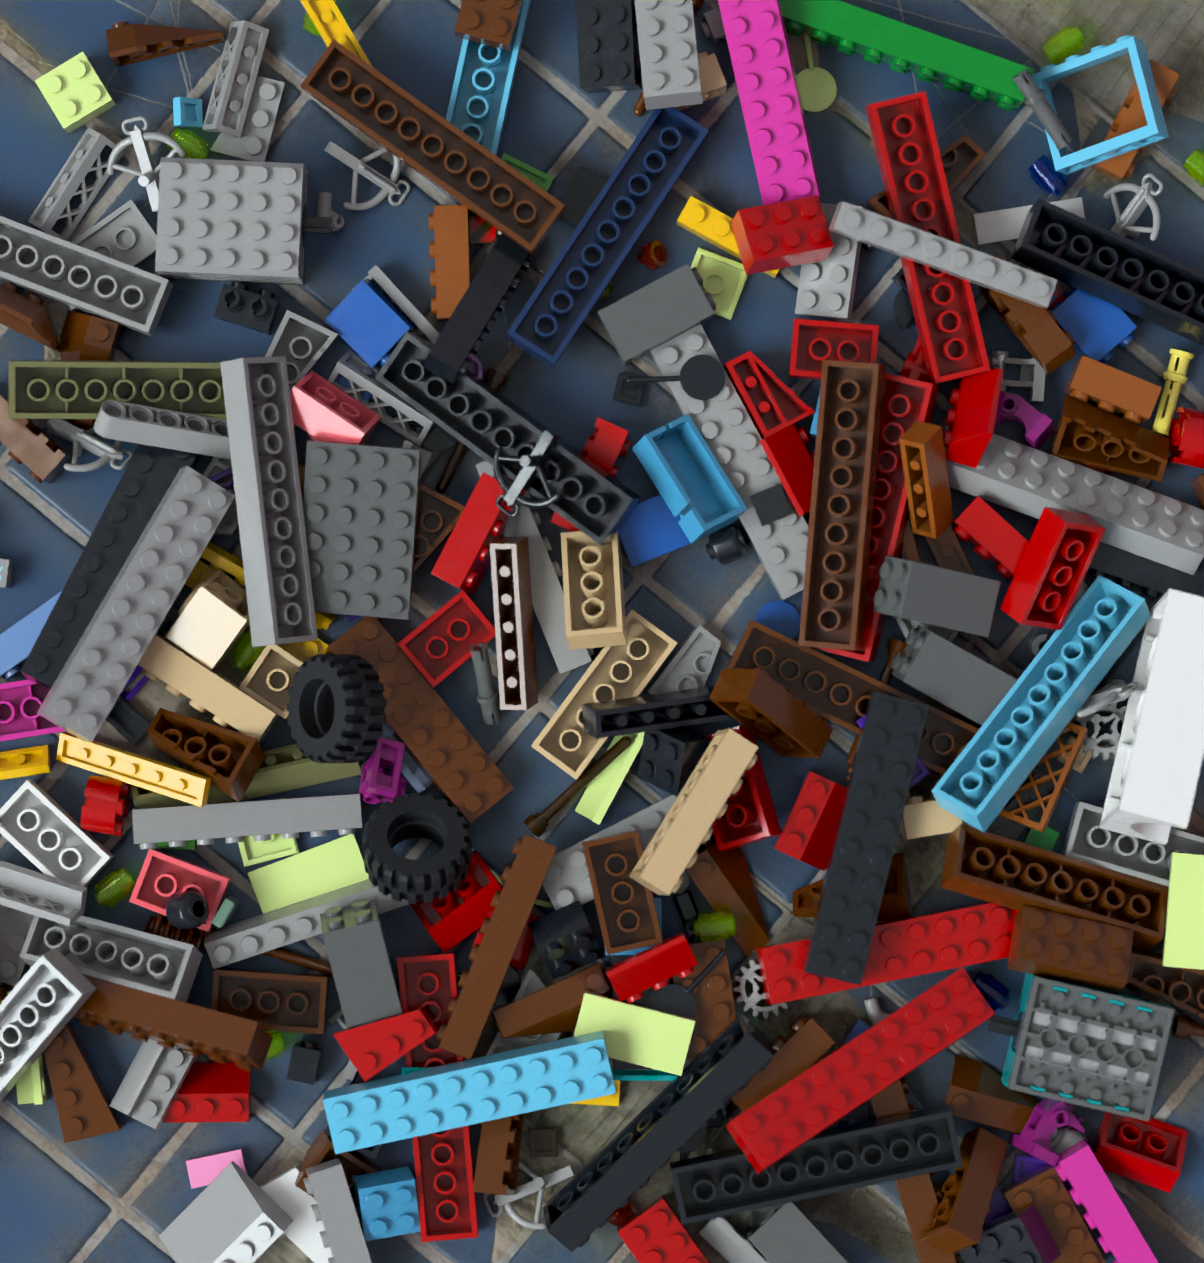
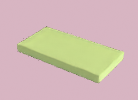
(309, 874)
(1185, 913)
(637, 1032)

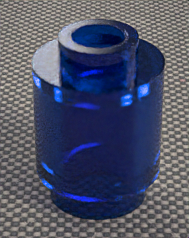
(1046, 176)
(992, 990)

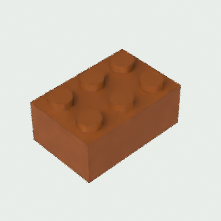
(1112, 390)

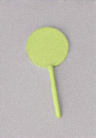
(815, 84)

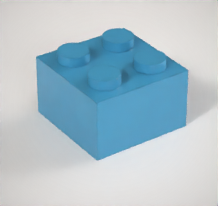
(386, 1203)

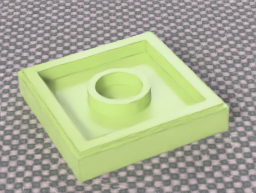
(720, 278)
(261, 851)

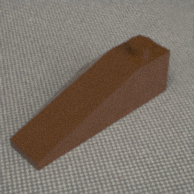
(143, 42)
(88, 339)

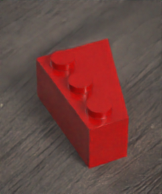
(765, 396)
(383, 1041)

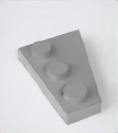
(258, 124)
(689, 664)

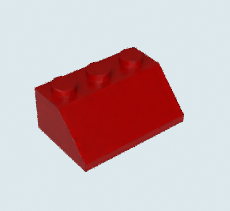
(972, 417)
(793, 463)
(812, 821)
(462, 910)
(652, 968)
(212, 1095)
(1140, 1149)

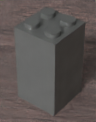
(657, 313)
(936, 596)
(951, 675)
(360, 963)
(791, 1236)

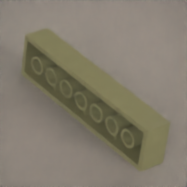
(80, 387)

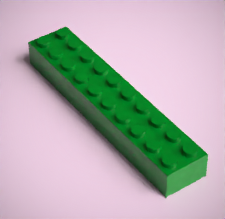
(906, 49)

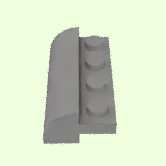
(152, 1083)

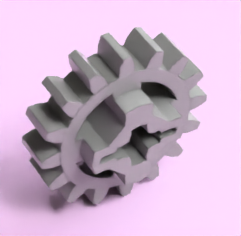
(1112, 738)
(754, 998)

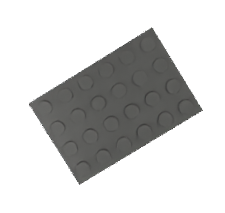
(361, 527)

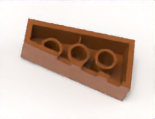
(1132, 117)

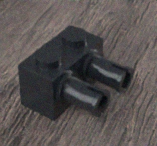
(247, 308)

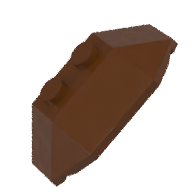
(27, 316)

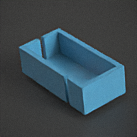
(689, 478)

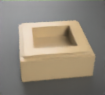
(1082, 758)

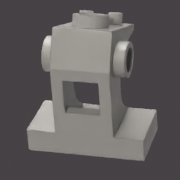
(1031, 374)

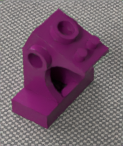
(1038, 426)
(377, 783)
(1040, 1127)

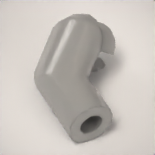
(324, 210)
(874, 1012)

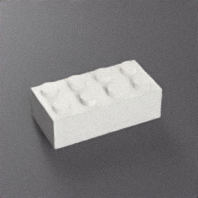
(51, 836)

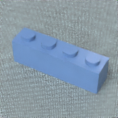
(20, 638)

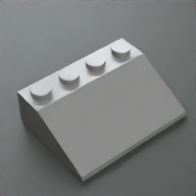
(226, 1222)

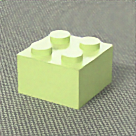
(75, 92)

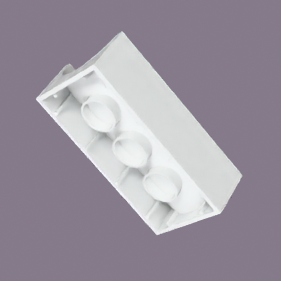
(1162, 725)

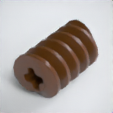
(165, 929)

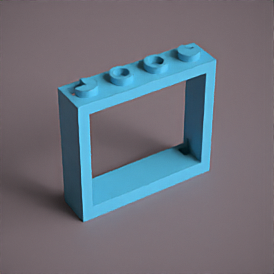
(1119, 145)

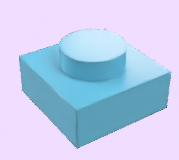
(187, 112)

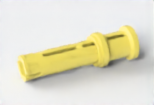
(1175, 378)

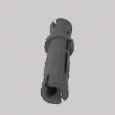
(1036, 100)
(487, 694)

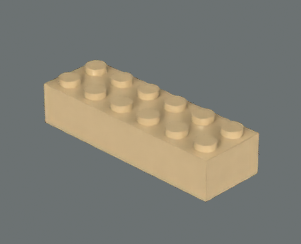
(613, 675)
(206, 689)
(694, 812)

